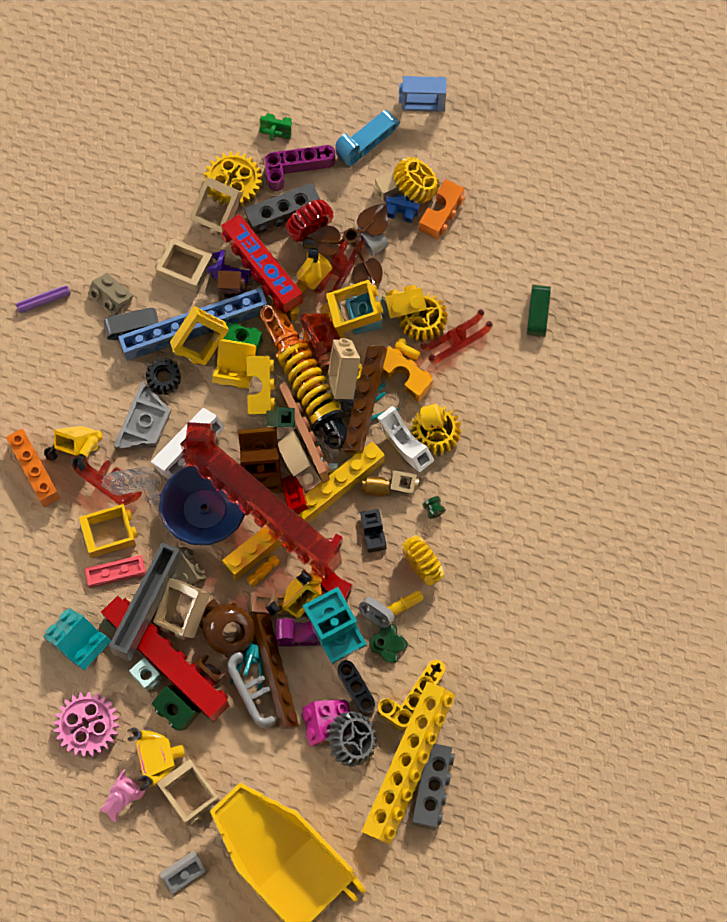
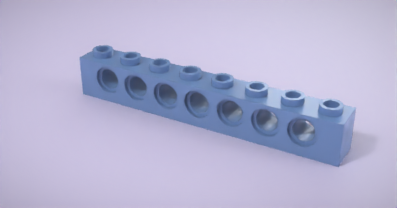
(160, 334)

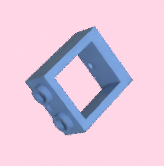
(423, 93)

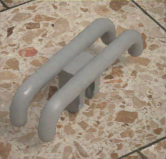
(243, 690)

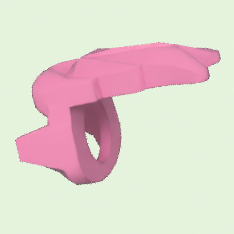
(121, 796)

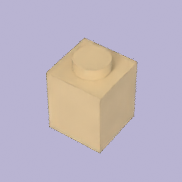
(386, 186)

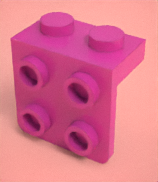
(319, 716)

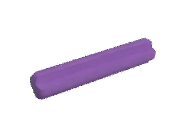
(43, 298)

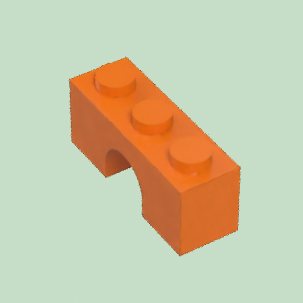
(435, 222)

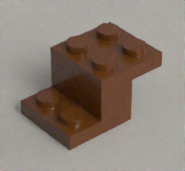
(261, 456)

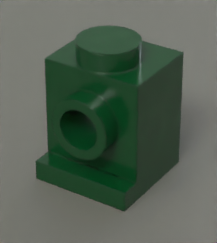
(280, 417)

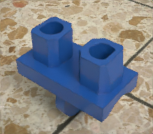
(402, 205)

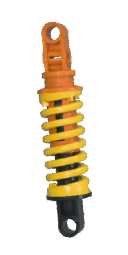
(304, 375)

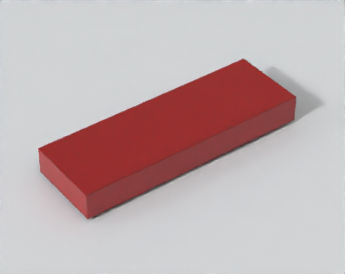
(294, 494)

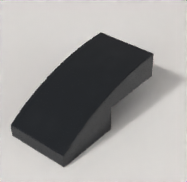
(373, 530)

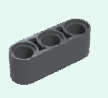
(128, 322)

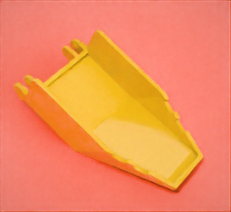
(281, 855)

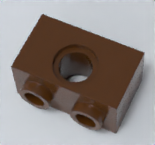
(230, 284)

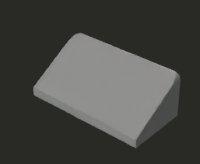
(182, 872)

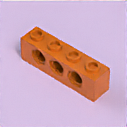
(33, 467)

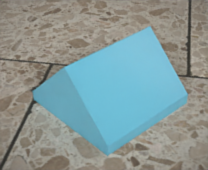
(361, 306)

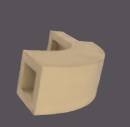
(296, 459)

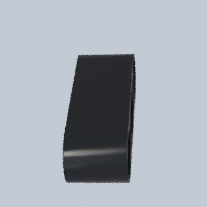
(357, 697)

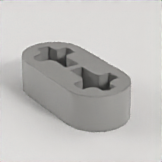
(376, 612)

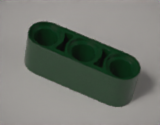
(538, 310)

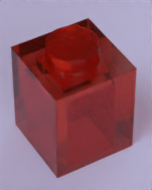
(200, 435)

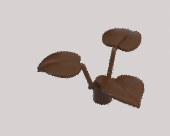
(372, 220)

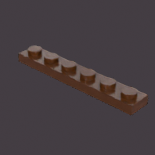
(365, 399)
(274, 671)

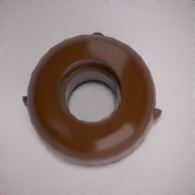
(216, 622)

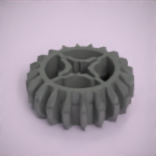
(357, 749)

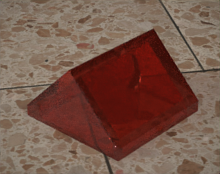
(319, 332)

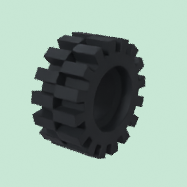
(163, 386)

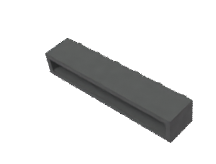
(145, 602)

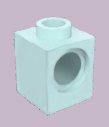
(142, 667)

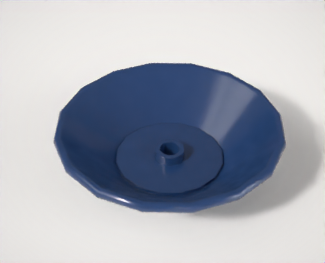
(182, 513)

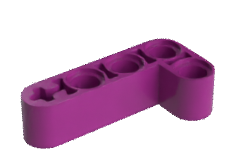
(300, 164)
(295, 634)

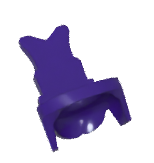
(220, 266)

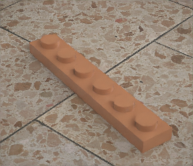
(309, 437)

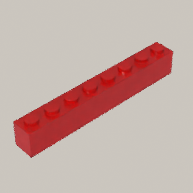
(173, 664)

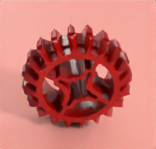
(309, 219)

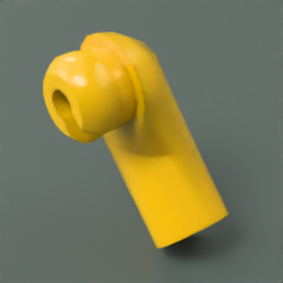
(406, 350)

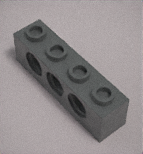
(273, 206)
(421, 816)

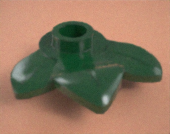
(391, 644)

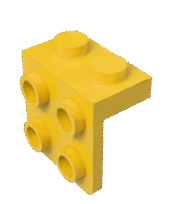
(405, 301)
(232, 365)

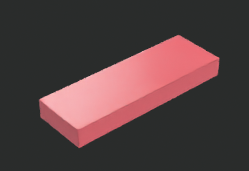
(115, 571)

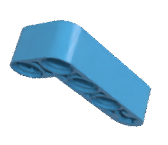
(354, 148)

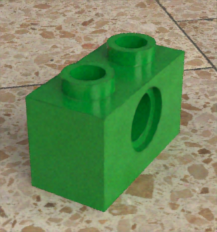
(252, 334)

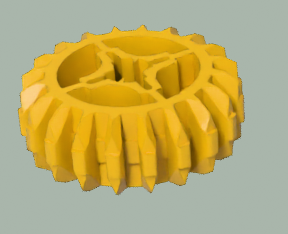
(416, 179)
(436, 309)
(446, 440)
(422, 560)

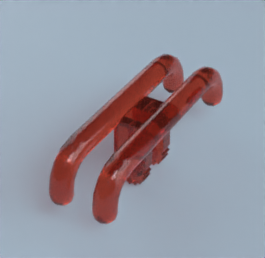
(340, 267)
(457, 338)
(95, 478)

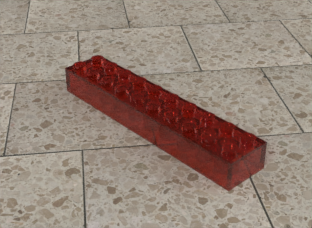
(265, 508)

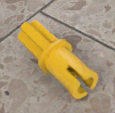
(406, 602)

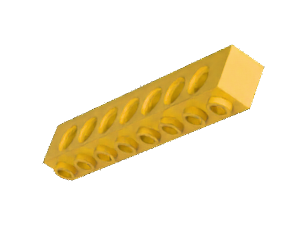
(408, 763)

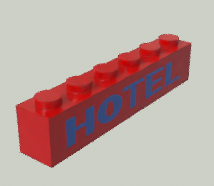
(261, 263)

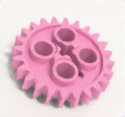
(94, 740)

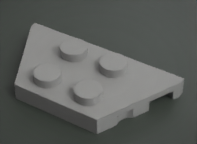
(144, 421)

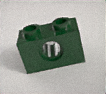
(186, 709)

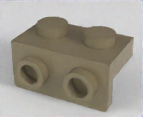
(109, 293)
(188, 568)

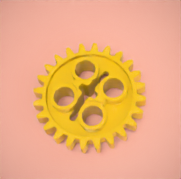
(248, 184)

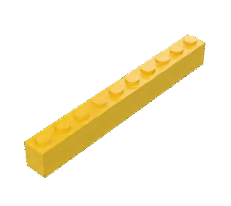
(318, 500)

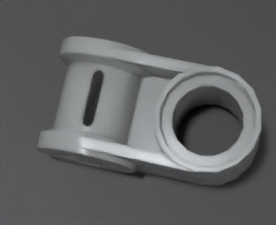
(374, 243)

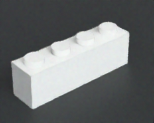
(170, 458)

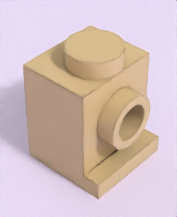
(396, 476)

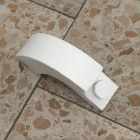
(403, 441)

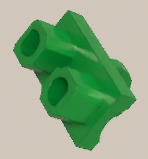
(275, 127)

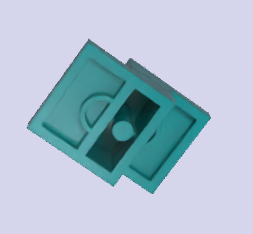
(334, 625)
(76, 638)

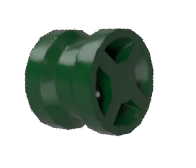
(434, 507)

